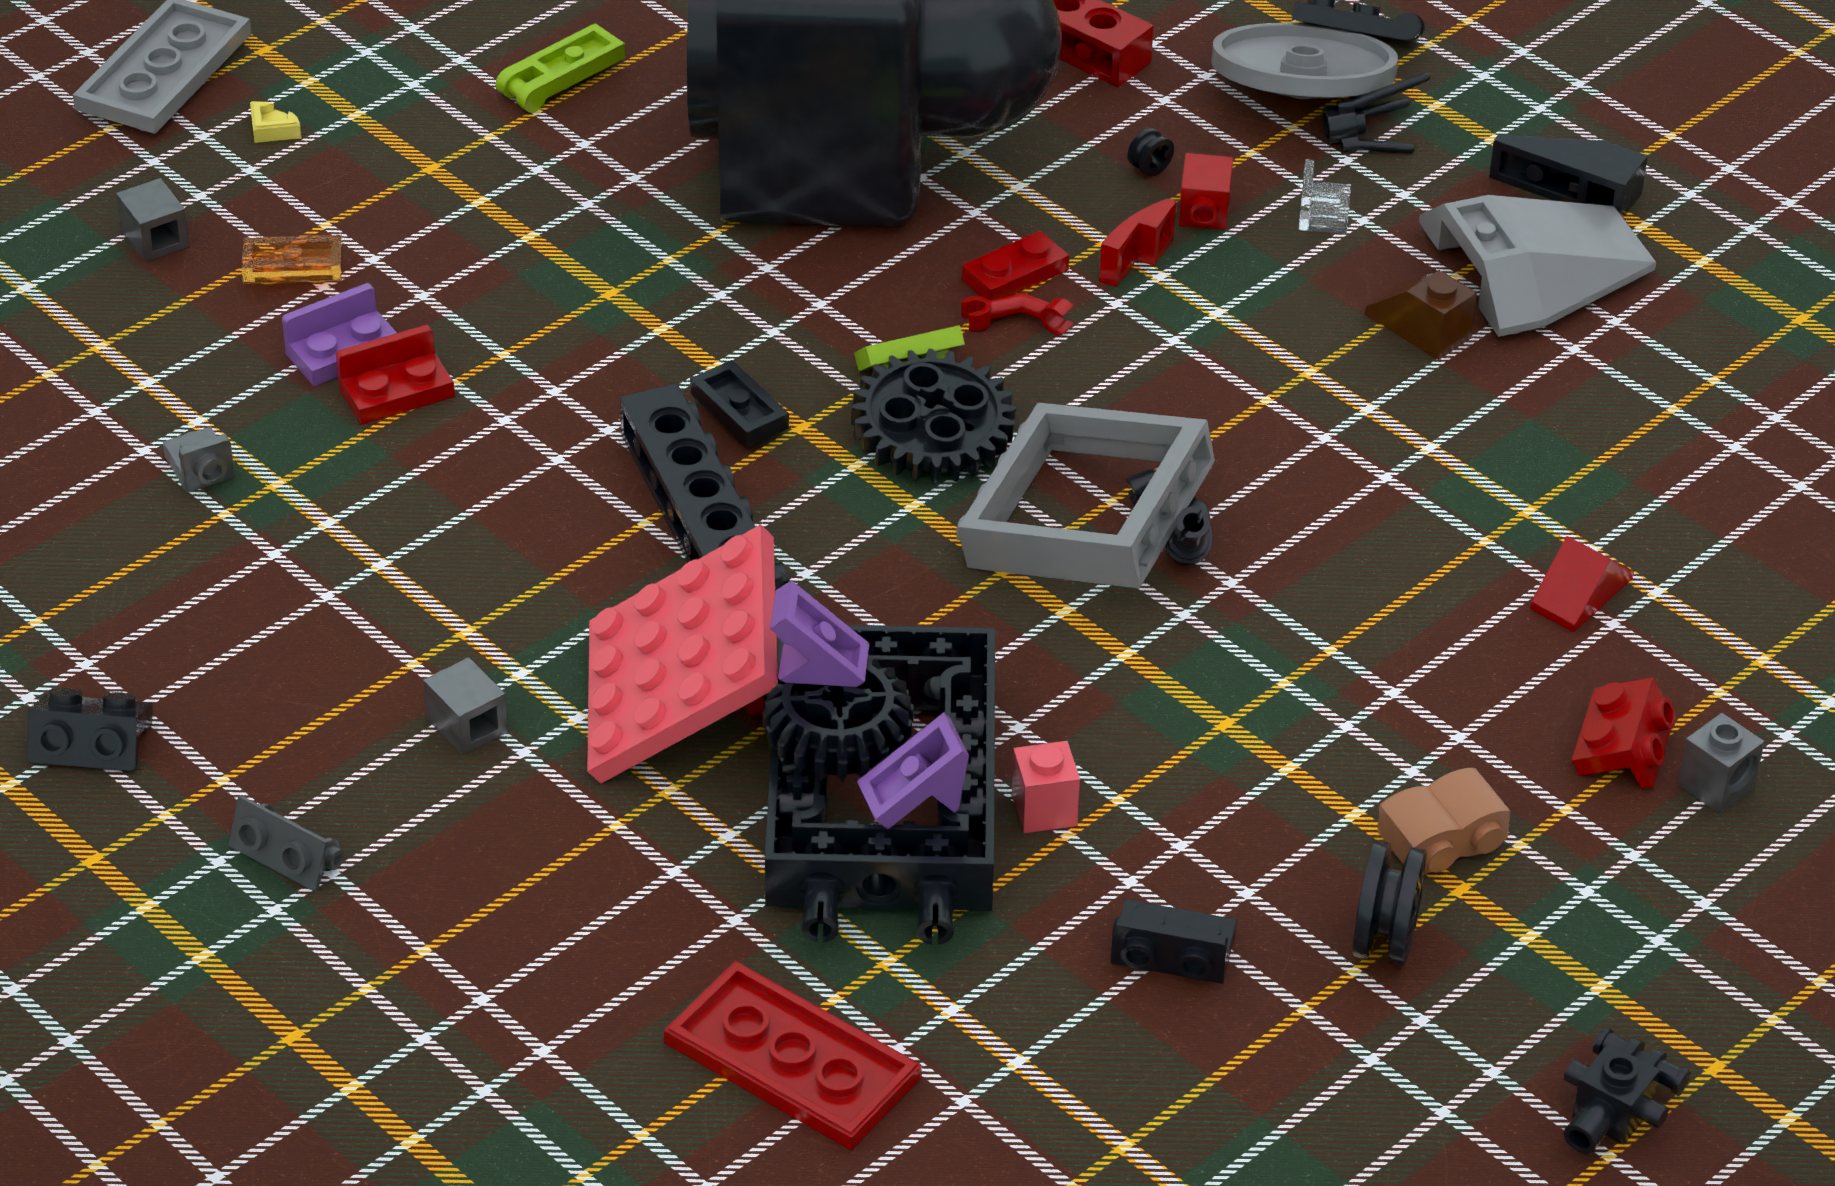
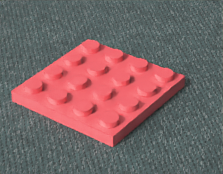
(681, 654)

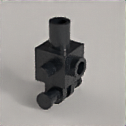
(1619, 1091)

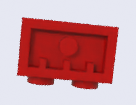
(392, 375)

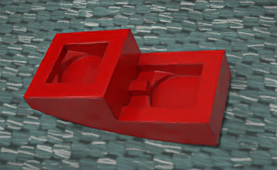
(1138, 238)

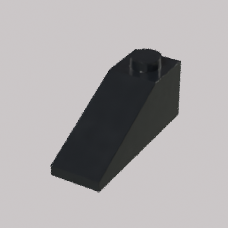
(1570, 169)

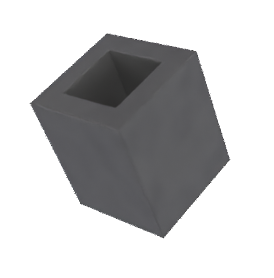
(152, 220)
(465, 706)

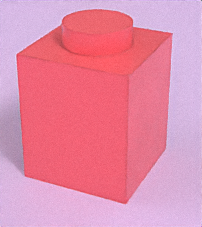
(1045, 787)

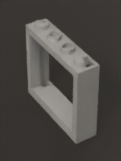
(1084, 556)

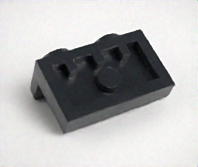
(1173, 941)

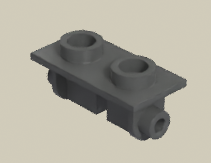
(283, 844)

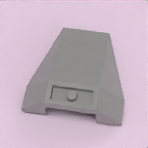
(1539, 255)

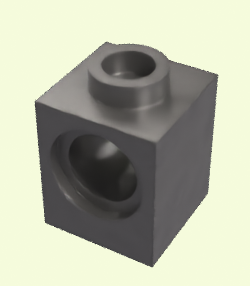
(1720, 763)

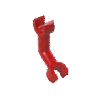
(982, 311)

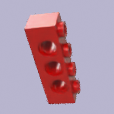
(1104, 40)

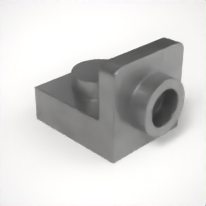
(200, 458)

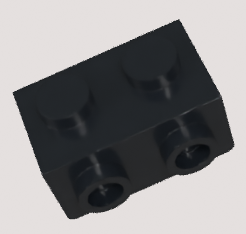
(87, 730)

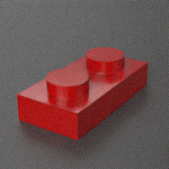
(1015, 266)

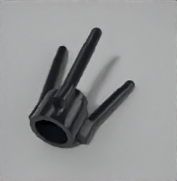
(1347, 119)

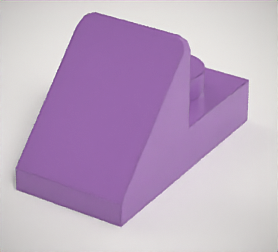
(816, 642)
(924, 766)

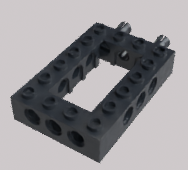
(908, 864)

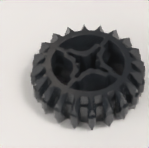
(870, 726)

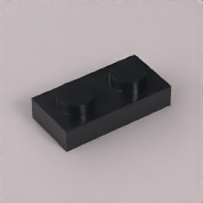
(739, 403)

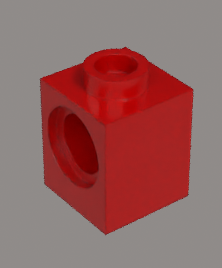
(1205, 191)

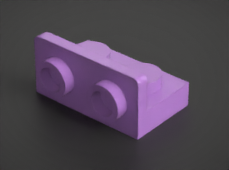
(329, 325)

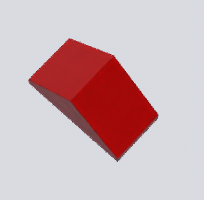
(1578, 585)

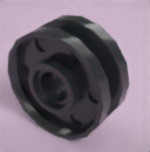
(1389, 903)

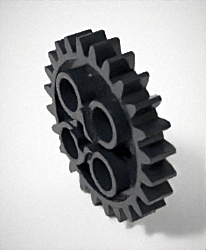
(933, 415)

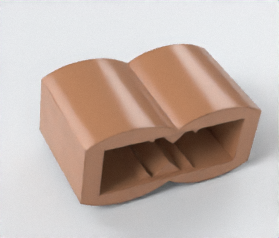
(1448, 819)

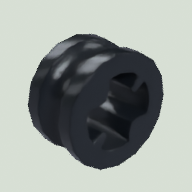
(1150, 152)

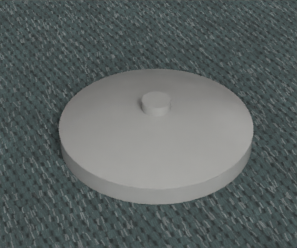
(1304, 60)

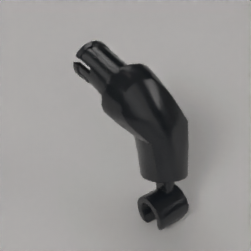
(1193, 532)

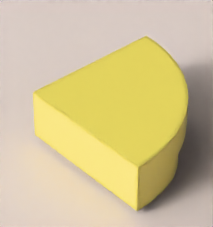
(272, 123)

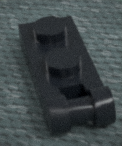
(1361, 19)

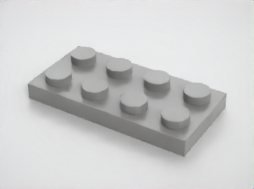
(162, 64)

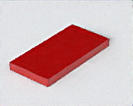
(793, 1055)

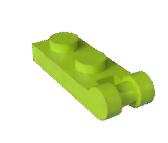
(560, 66)

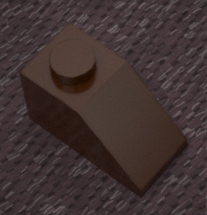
(1428, 312)

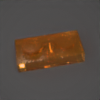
(292, 259)

